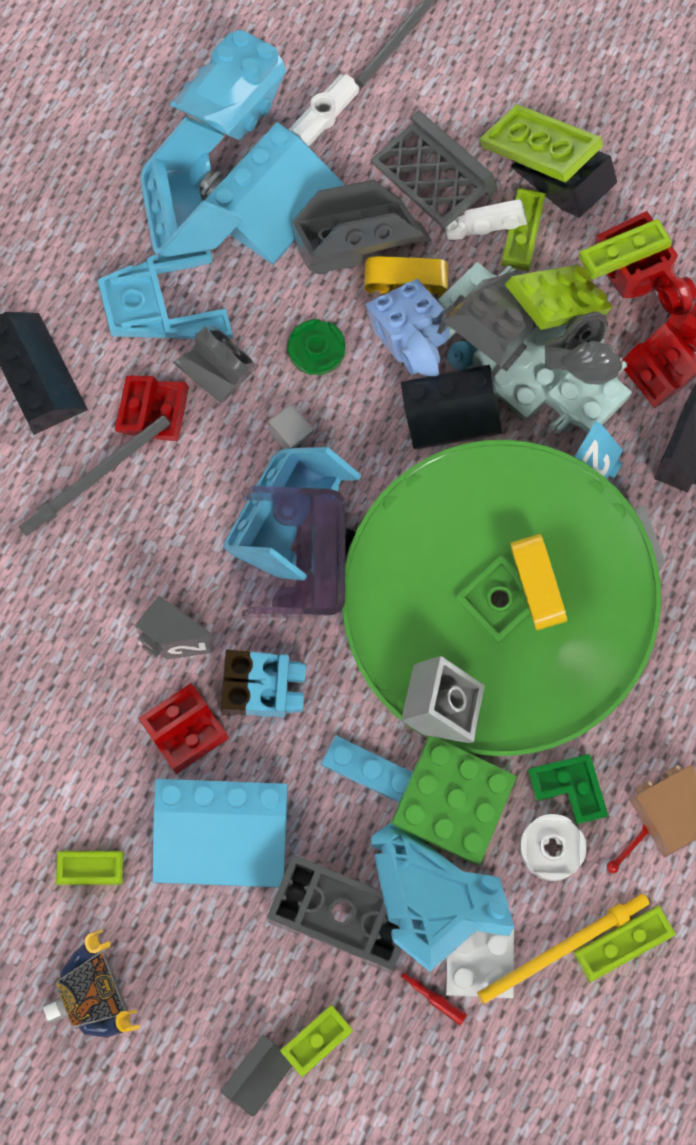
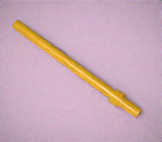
(616, 917)

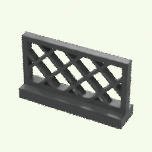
(454, 158)

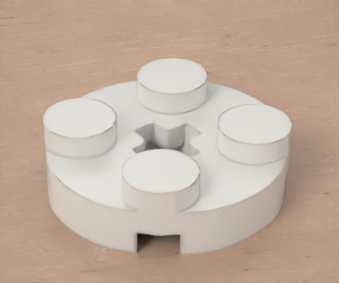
(565, 834)

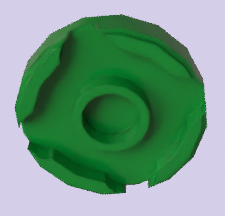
(317, 357)

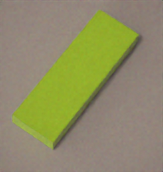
(521, 240)
(625, 249)
(624, 943)

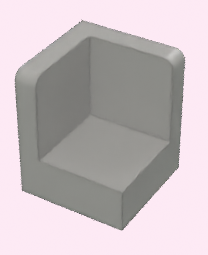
(289, 427)

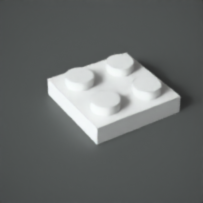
(479, 963)

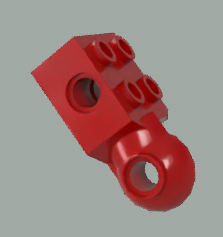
(651, 273)

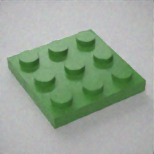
(453, 800)

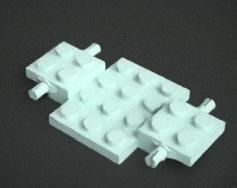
(531, 384)

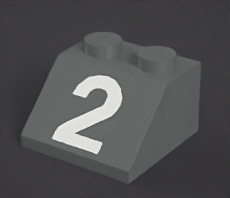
(171, 633)

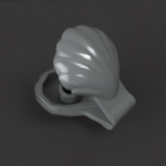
(581, 350)

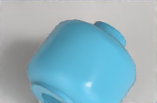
(461, 354)

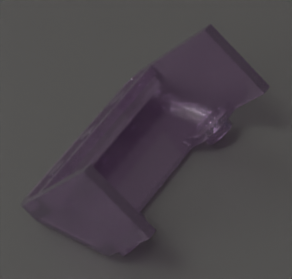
(320, 550)

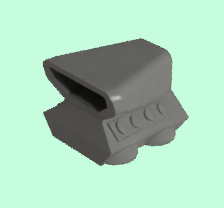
(216, 363)

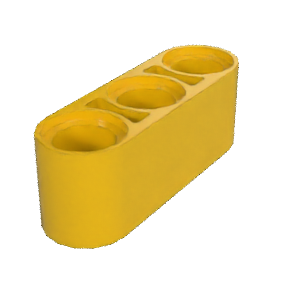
(390, 273)
(538, 582)

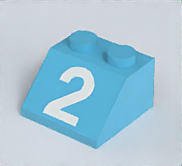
(601, 451)

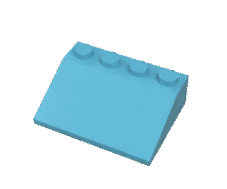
(271, 190)
(219, 832)

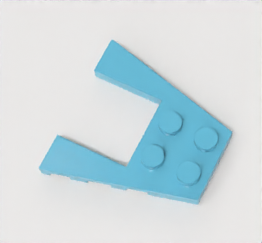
(136, 303)

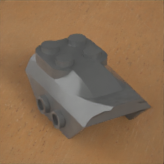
(353, 222)
(491, 321)

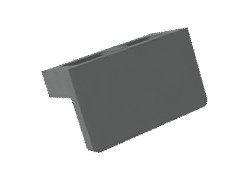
(257, 1076)

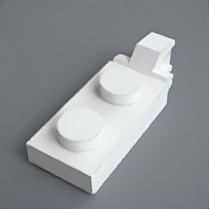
(487, 219)

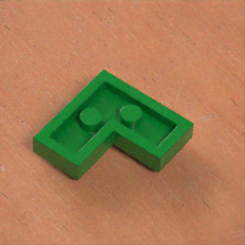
(572, 778)

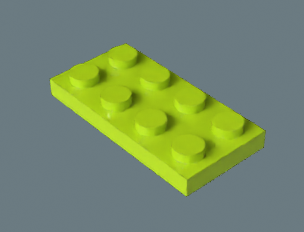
(541, 142)
(558, 295)

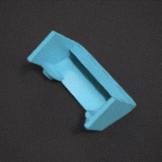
(172, 194)
(257, 534)

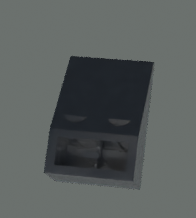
(578, 192)

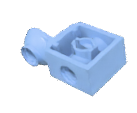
(408, 326)

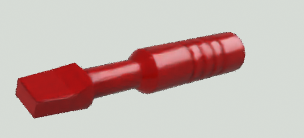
(437, 1001)

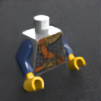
(90, 993)

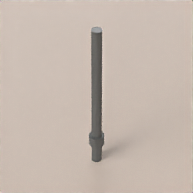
(393, 42)
(47, 512)

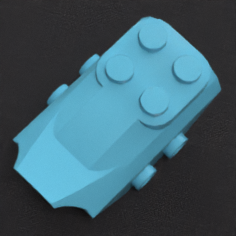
(234, 85)

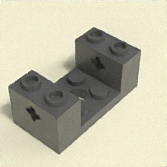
(306, 907)

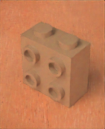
(669, 809)

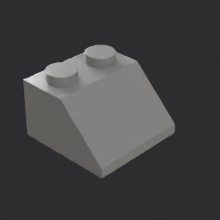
(443, 701)

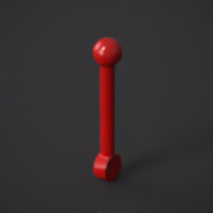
(613, 866)

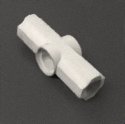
(332, 101)

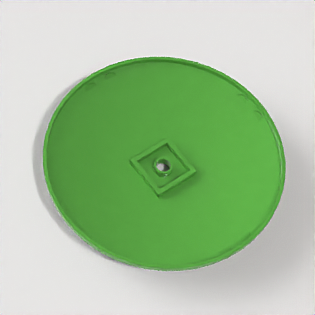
(441, 549)

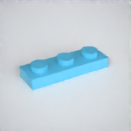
(366, 768)

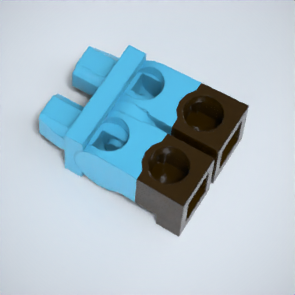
(258, 684)

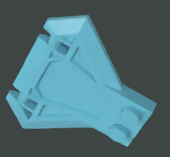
(435, 898)

